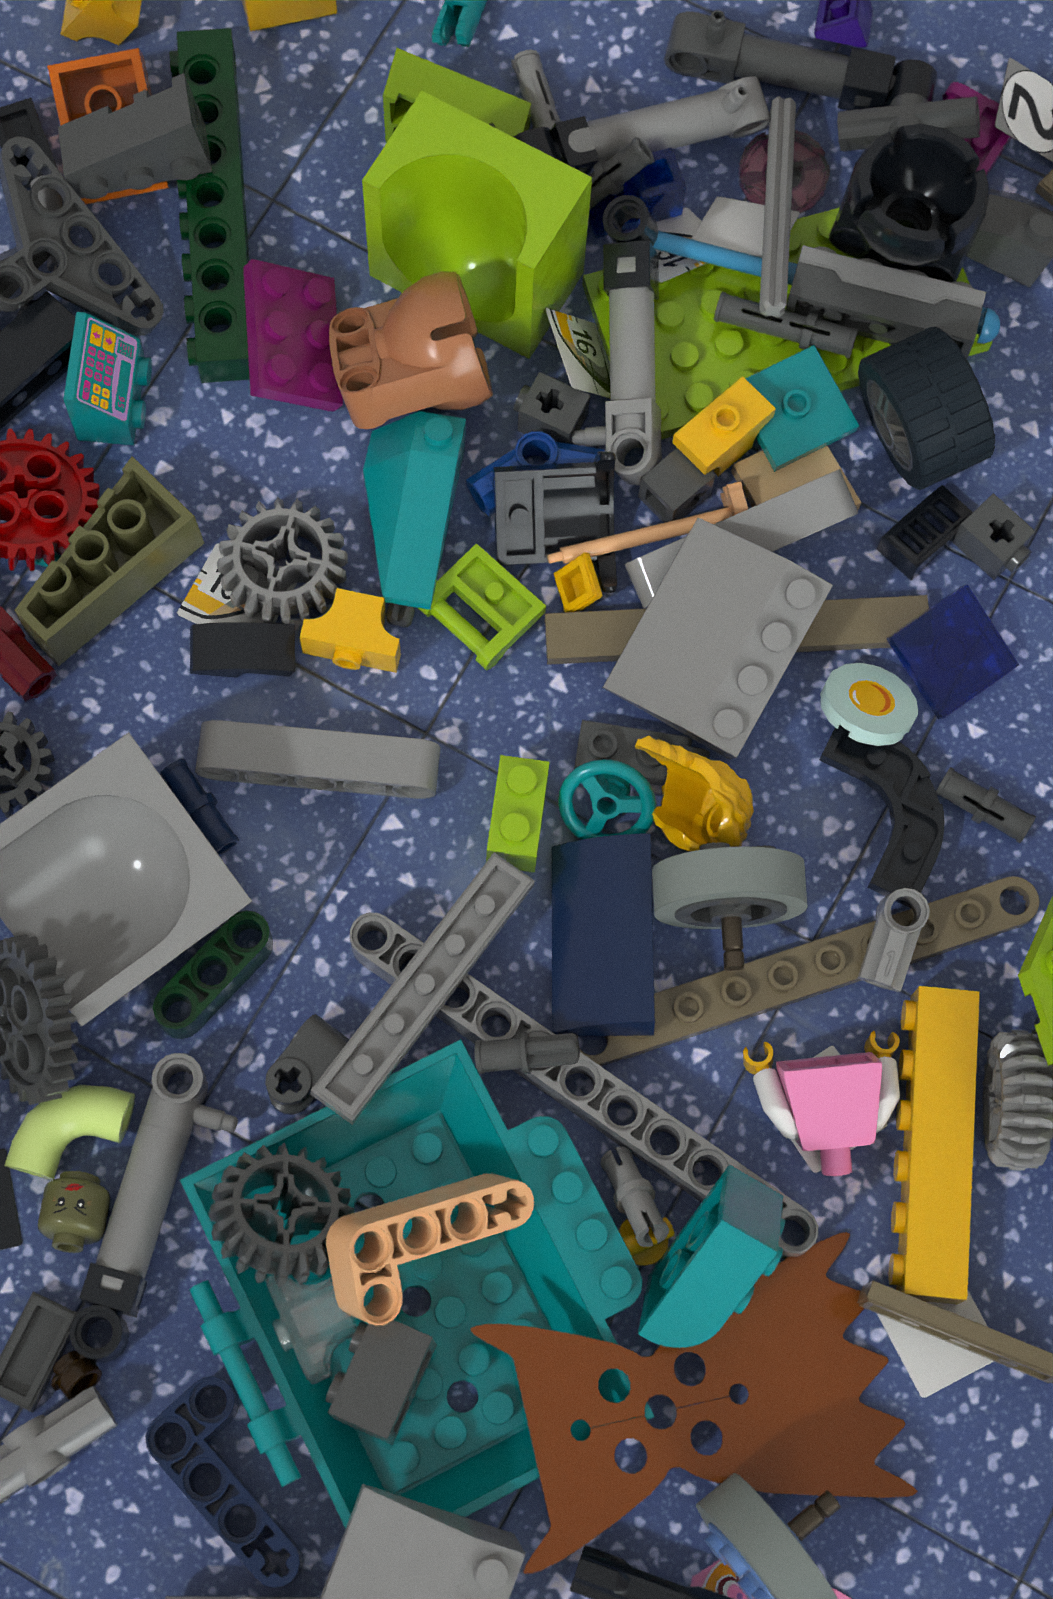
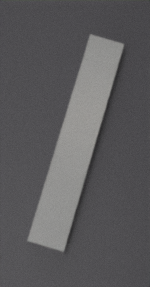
(422, 988)

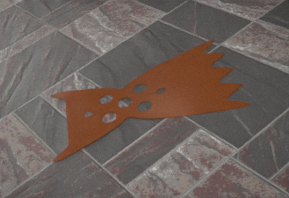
(790, 1437)

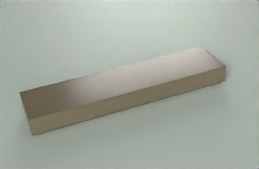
(957, 1330)

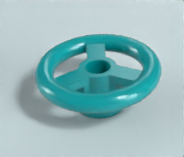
(613, 783)

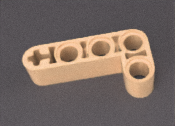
(429, 1234)

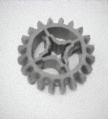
(247, 548)
(1017, 1101)

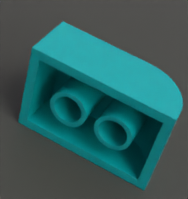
(714, 1262)

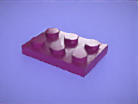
(290, 335)

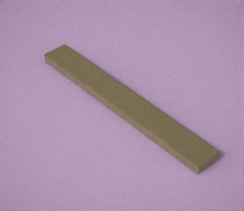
(837, 626)

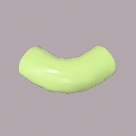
(55, 1123)

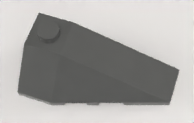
(1014, 237)

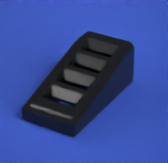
(901, 554)

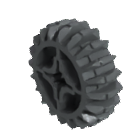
(306, 1197)

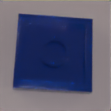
(952, 651)

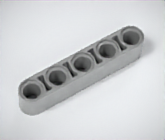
(766, 525)
(318, 759)

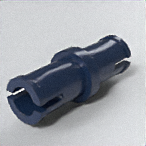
(199, 805)

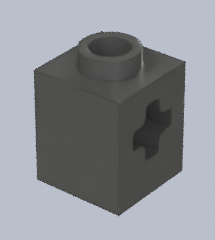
(567, 406)
(675, 487)
(987, 523)

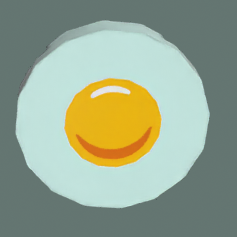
(869, 703)

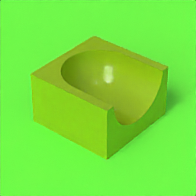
(478, 206)

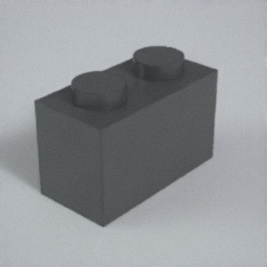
(380, 1378)

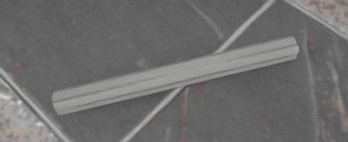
(777, 208)

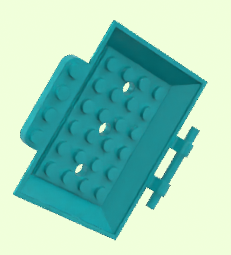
(551, 1273)

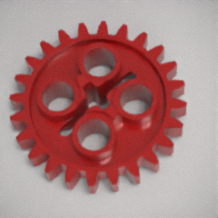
(28, 498)

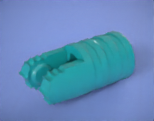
(465, 13)

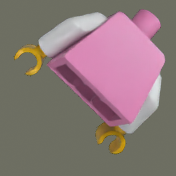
(830, 1099)

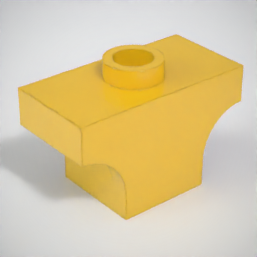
(100, 19)
(725, 428)
(352, 633)

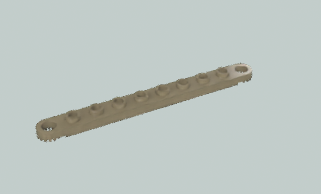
(817, 968)

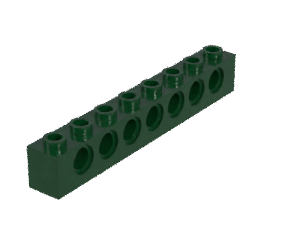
(221, 355)

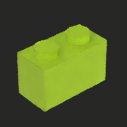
(518, 811)

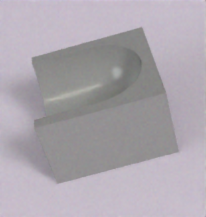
(111, 877)

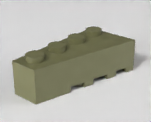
(110, 563)

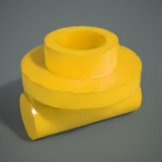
(644, 1255)

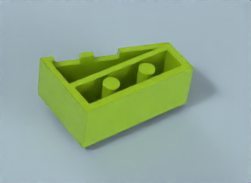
(412, 74)

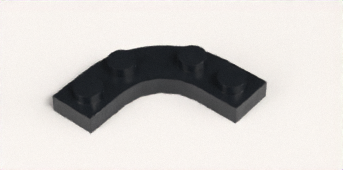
(912, 806)

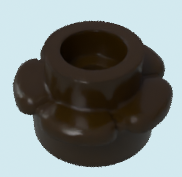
(75, 1374)

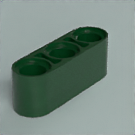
(218, 950)

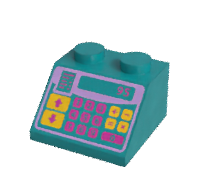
(105, 382)

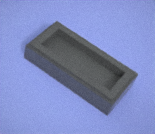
(34, 1350)

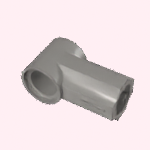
(892, 944)

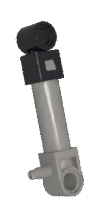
(632, 287)

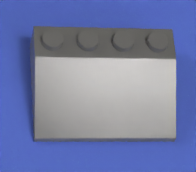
(717, 637)
(420, 1552)

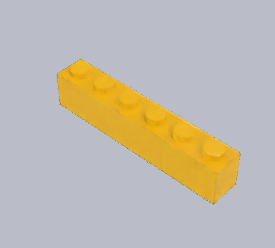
(936, 1145)

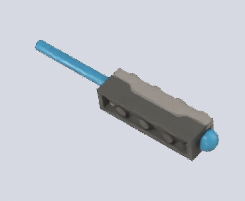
(863, 293)

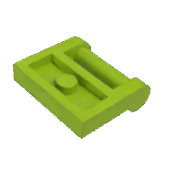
(491, 594)

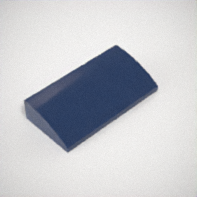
(603, 937)

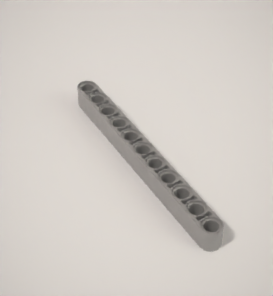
(551, 1080)

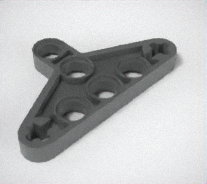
(77, 268)

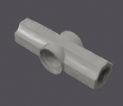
(48, 1442)

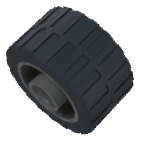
(927, 407)

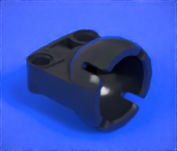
(914, 202)

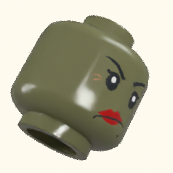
(74, 1211)

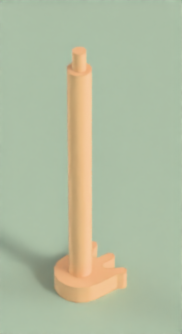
(733, 503)

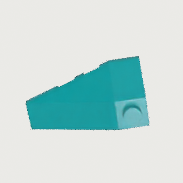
(410, 495)

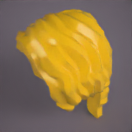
(700, 798)

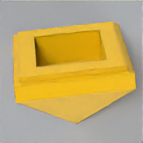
(578, 584)

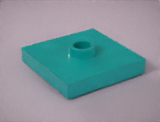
(807, 406)

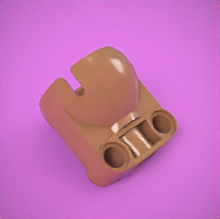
(409, 353)

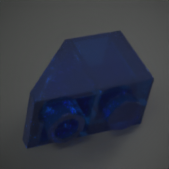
(657, 185)

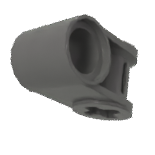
(306, 1060)

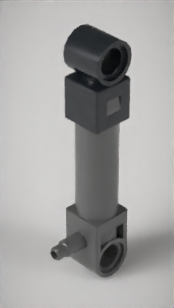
(720, 50)

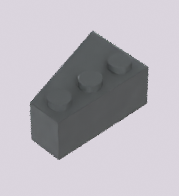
(137, 145)

